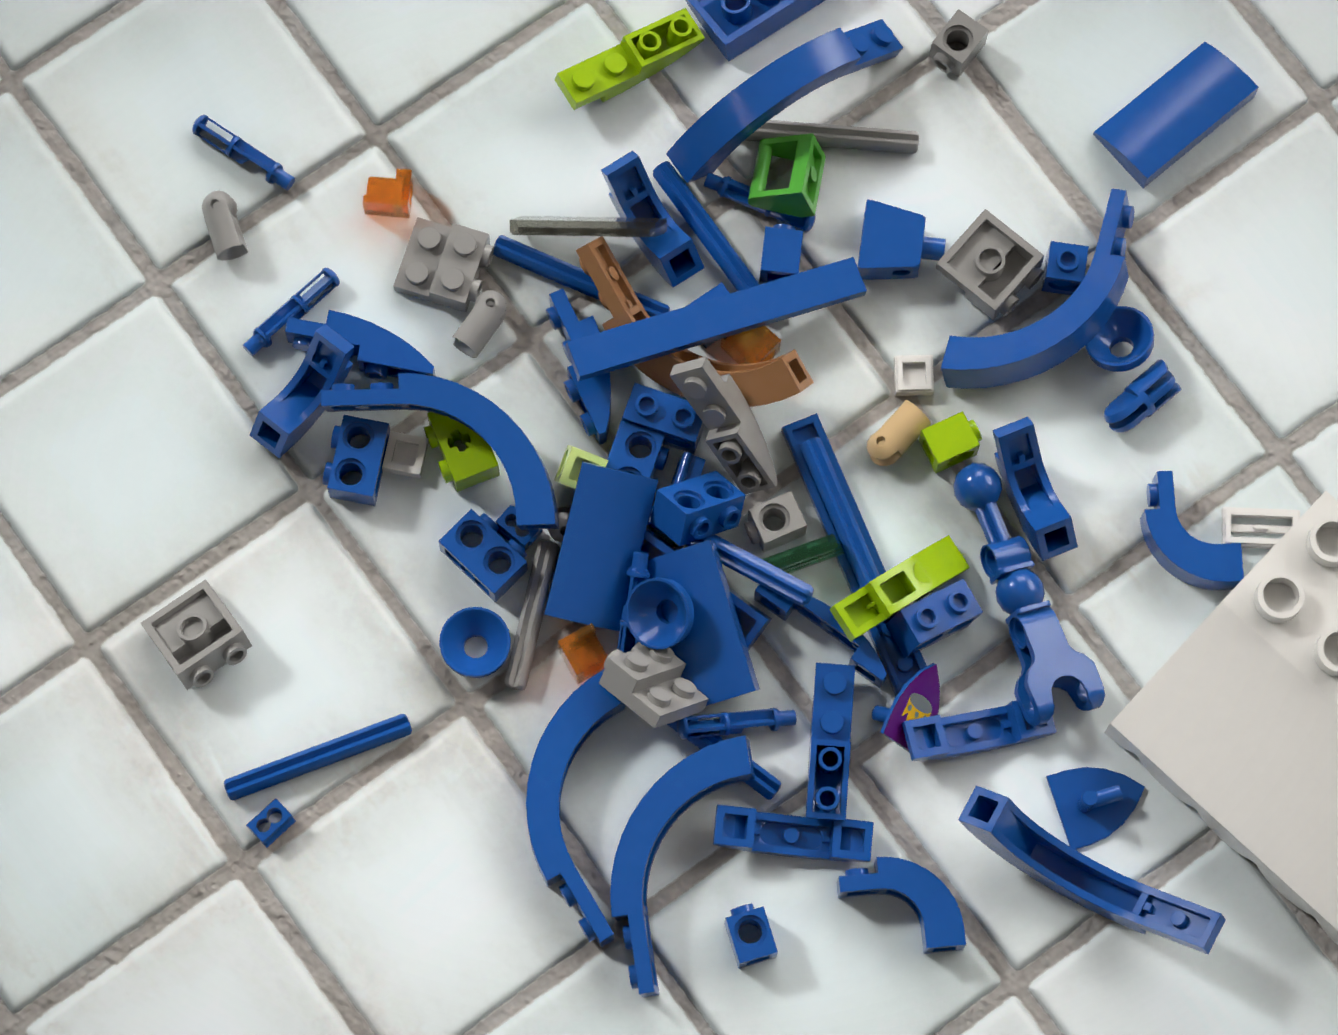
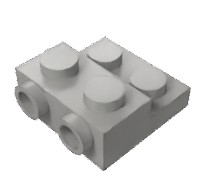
(444, 264)
(991, 265)
(197, 635)
(652, 684)

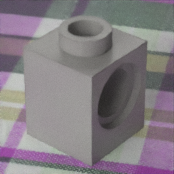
(960, 29)
(787, 510)

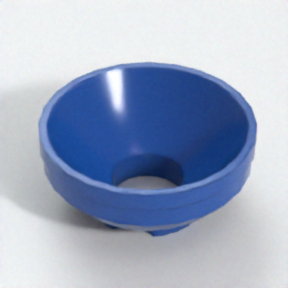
(1123, 326)
(645, 614)
(475, 623)

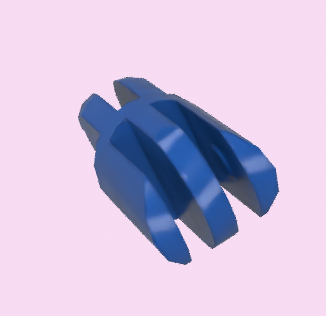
(1142, 398)

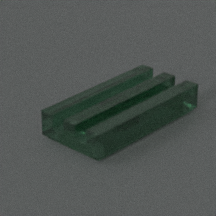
(807, 554)

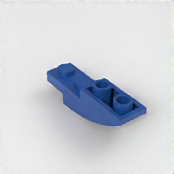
(377, 349)
(594, 392)
(830, 742)

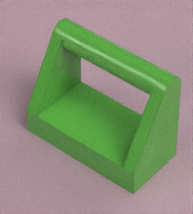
(805, 180)

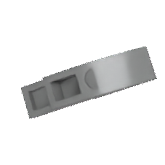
(731, 424)

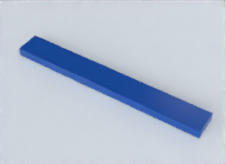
(715, 319)
(897, 667)

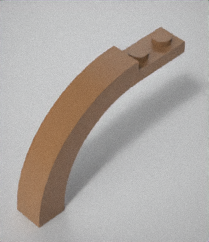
(759, 382)

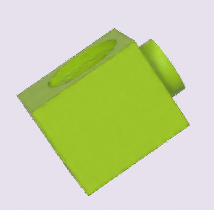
(950, 441)

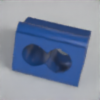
(687, 467)
(510, 532)
(275, 829)

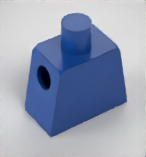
(894, 243)

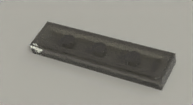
(588, 226)

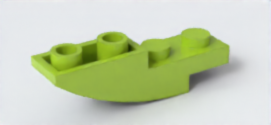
(631, 61)
(899, 587)

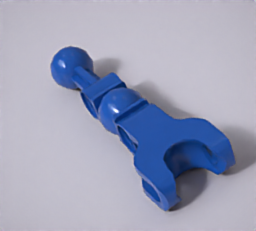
(1032, 623)

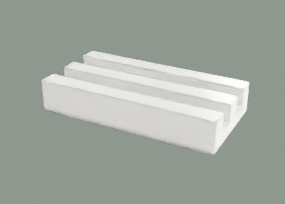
(1268, 543)

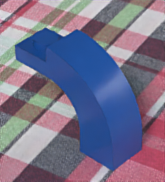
(634, 197)
(299, 403)
(1030, 491)
(1178, 552)
(921, 890)

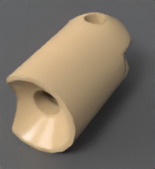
(897, 434)

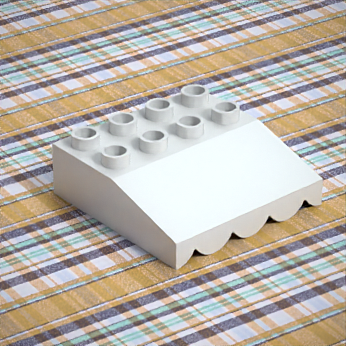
(1251, 717)

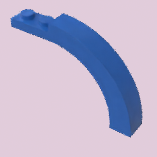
(776, 88)
(1058, 336)
(528, 476)
(563, 737)
(655, 814)
(1082, 880)

